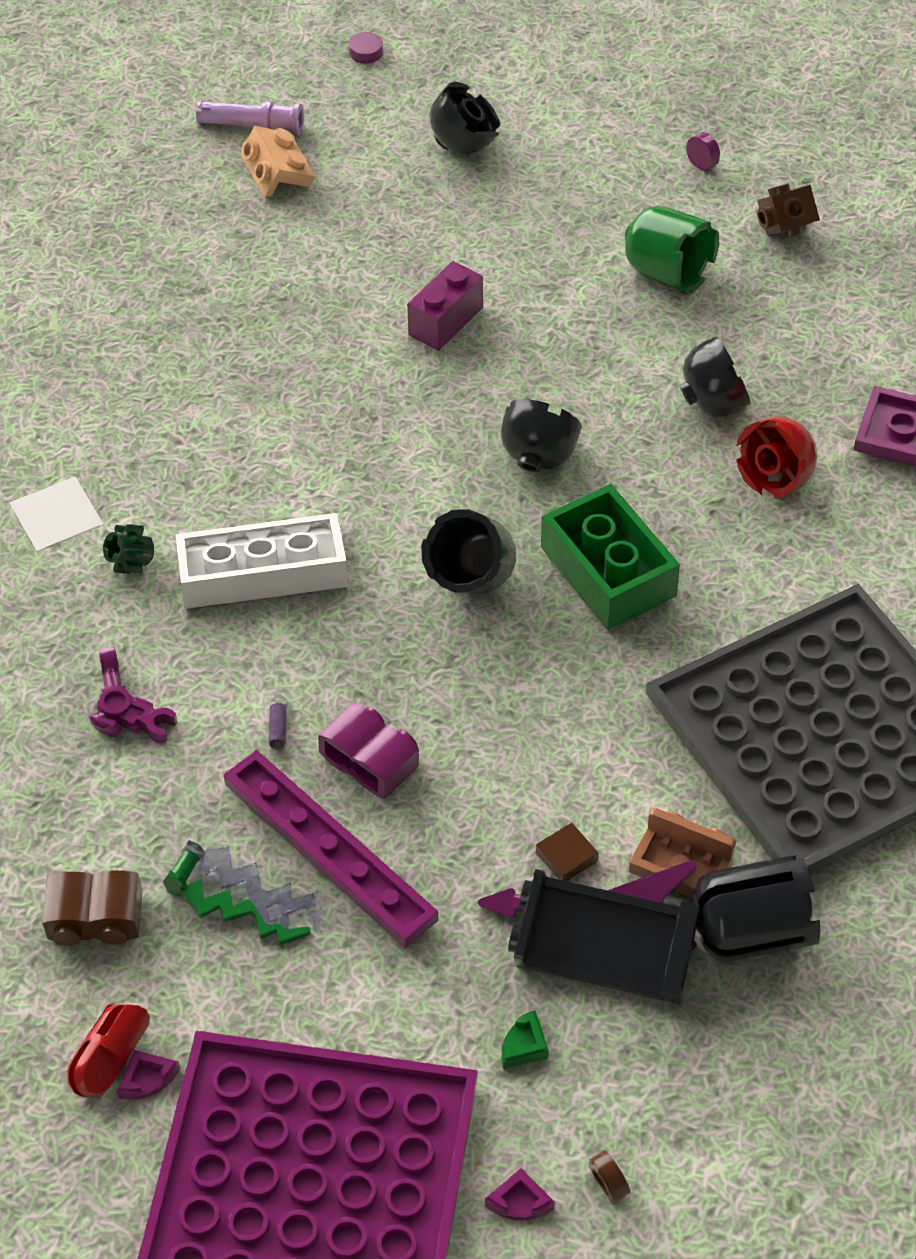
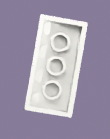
(261, 561)

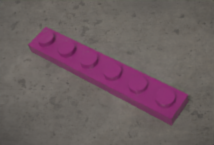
(331, 848)

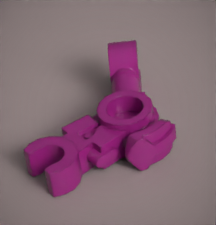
(120, 708)

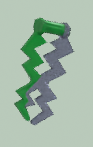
(258, 899)

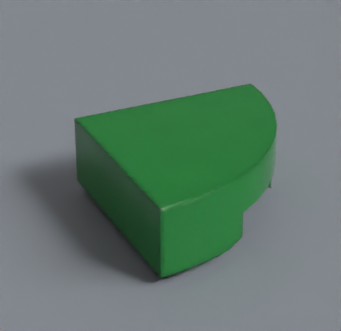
(524, 1042)

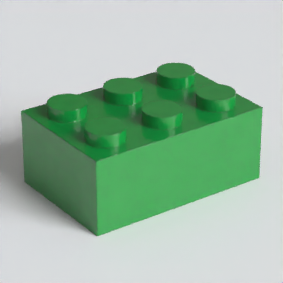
(609, 556)

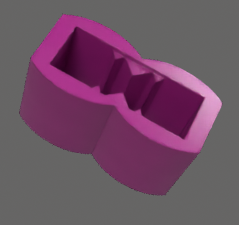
(369, 749)

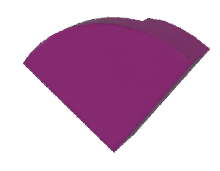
(146, 1074)
(520, 1198)

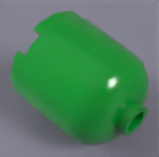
(671, 247)

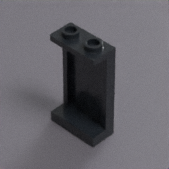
(604, 937)

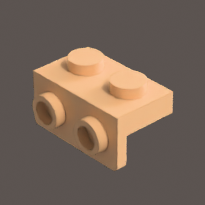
(275, 158)

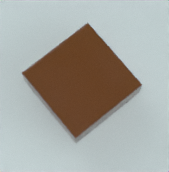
(567, 852)

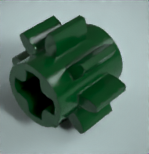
(128, 549)

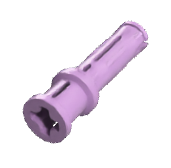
(264, 116)

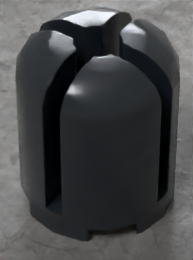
(756, 909)

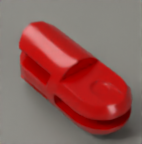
(106, 1049)

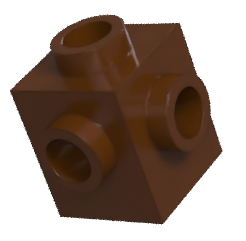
(787, 210)

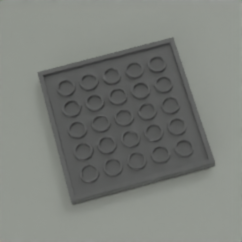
(806, 727)

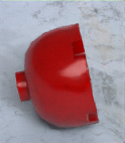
(776, 447)

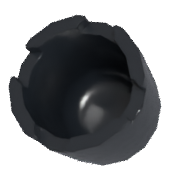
(468, 552)

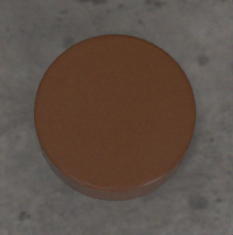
(609, 1176)

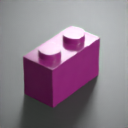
(445, 305)

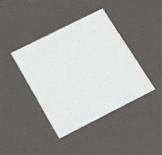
(56, 513)

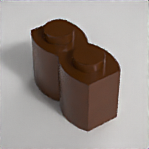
(92, 906)

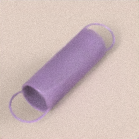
(277, 724)

